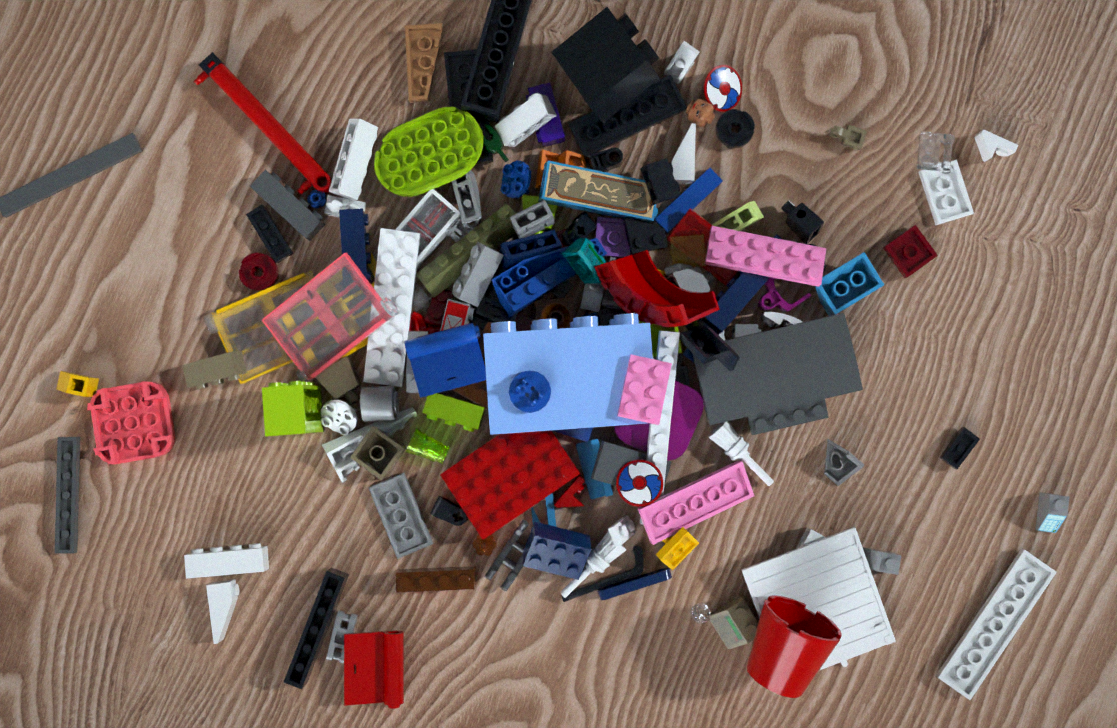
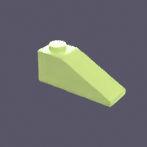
(741, 218)

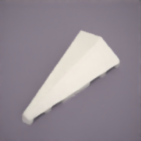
(342, 448)

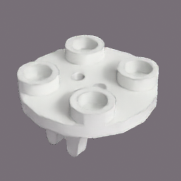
(339, 416)

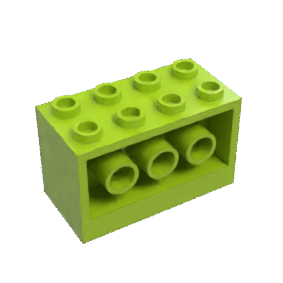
(292, 408)

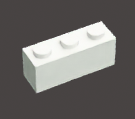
(525, 120)

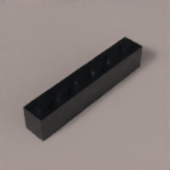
(316, 628)

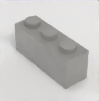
(477, 274)

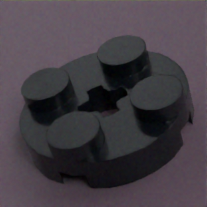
(740, 119)

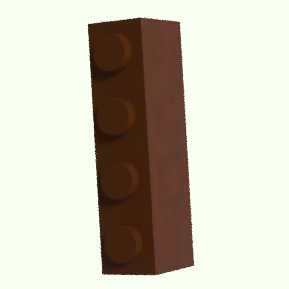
(436, 579)

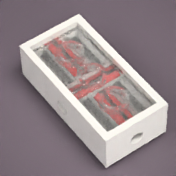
(432, 219)

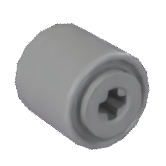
(379, 403)

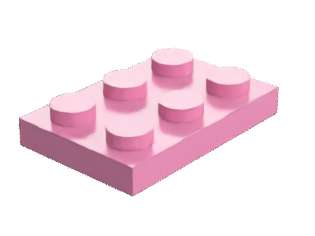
(644, 389)

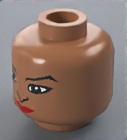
(700, 112)

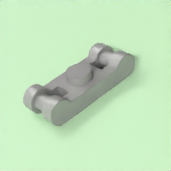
(337, 637)

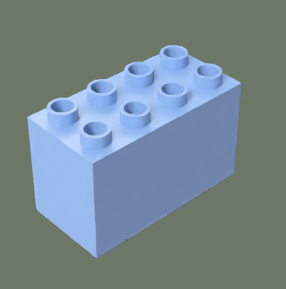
(580, 362)

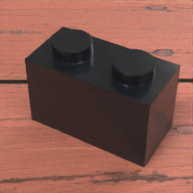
(660, 181)

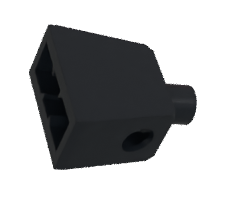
(802, 221)

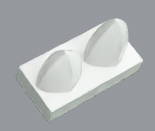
(335, 204)

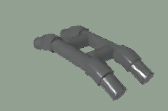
(502, 557)

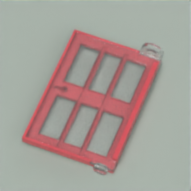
(328, 317)

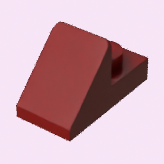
(568, 499)

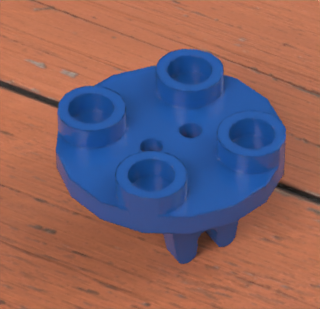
(516, 179)
(537, 398)

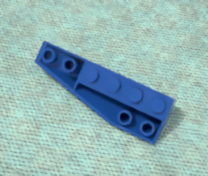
(535, 278)

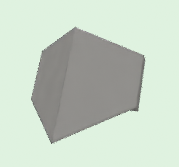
(840, 463)

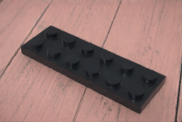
(458, 68)
(638, 115)

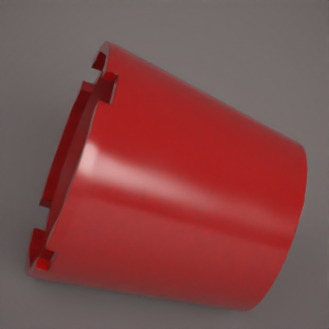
(790, 646)

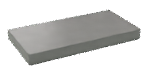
(401, 515)

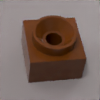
(562, 306)

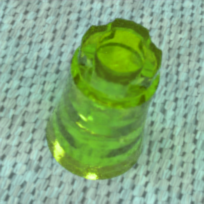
(427, 447)

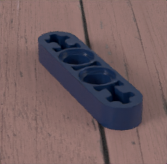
(635, 583)

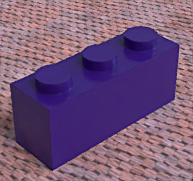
(552, 131)

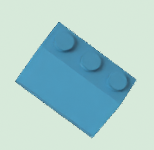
(848, 284)

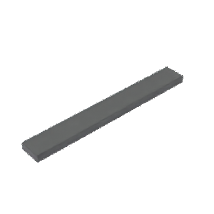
(69, 175)

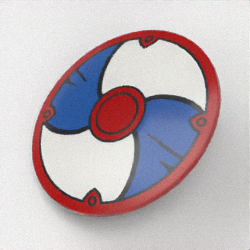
(723, 88)
(639, 483)

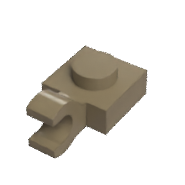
(851, 136)

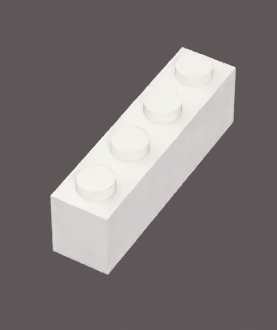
(353, 159)
(227, 561)

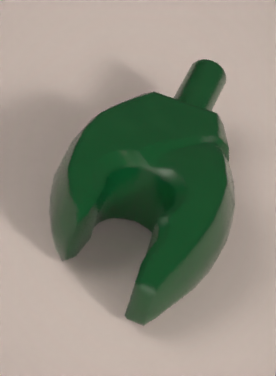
(495, 144)

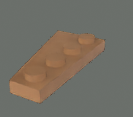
(421, 57)

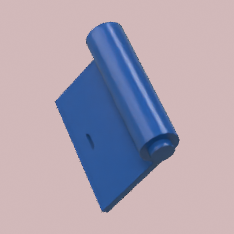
(446, 355)

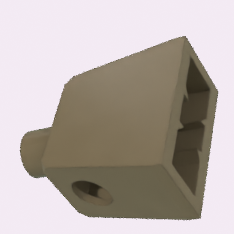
(341, 380)

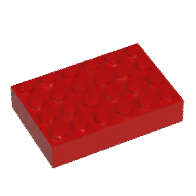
(508, 477)

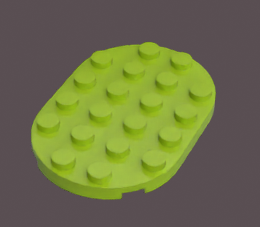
(428, 152)

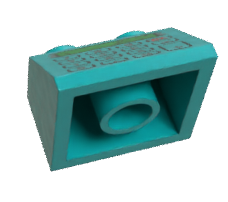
(583, 260)

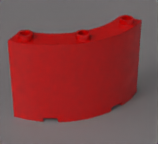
(645, 291)

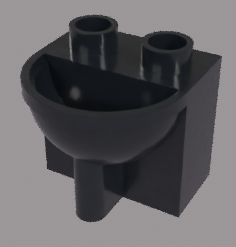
(608, 63)

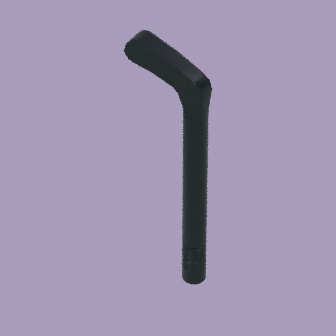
(637, 570)

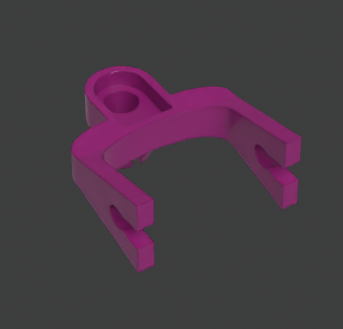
(774, 298)

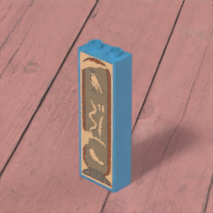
(596, 192)

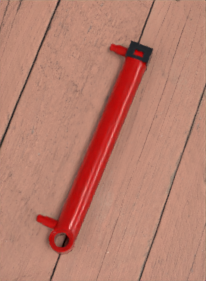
(265, 122)

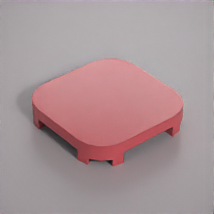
(132, 422)

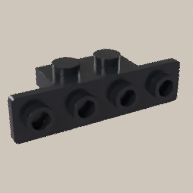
(708, 344)

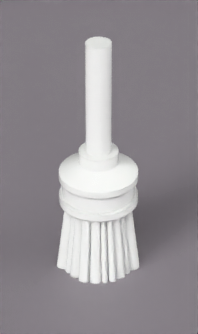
(736, 448)
(597, 561)

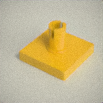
(676, 548)

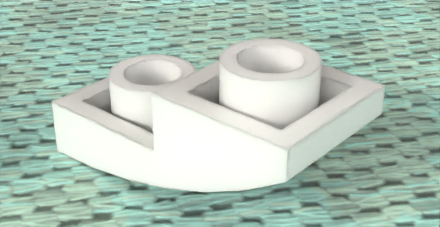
(775, 319)

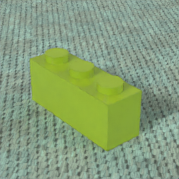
(454, 411)

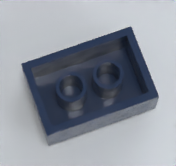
(556, 550)

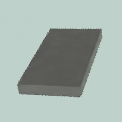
(612, 459)

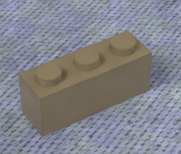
(214, 370)

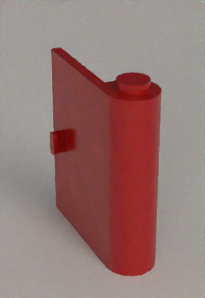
(378, 668)

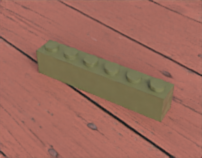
(448, 266)

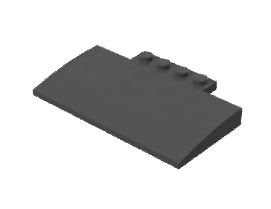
(781, 375)

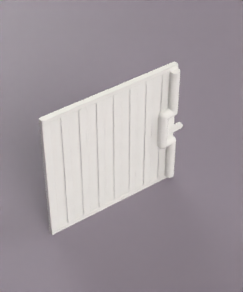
(829, 579)

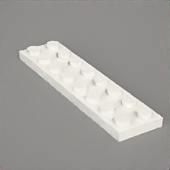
(395, 280)
(995, 624)

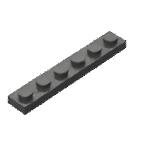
(67, 495)

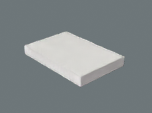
(946, 194)

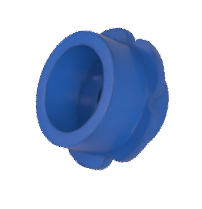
(321, 199)

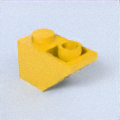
(77, 384)

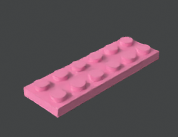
(765, 256)
(696, 502)

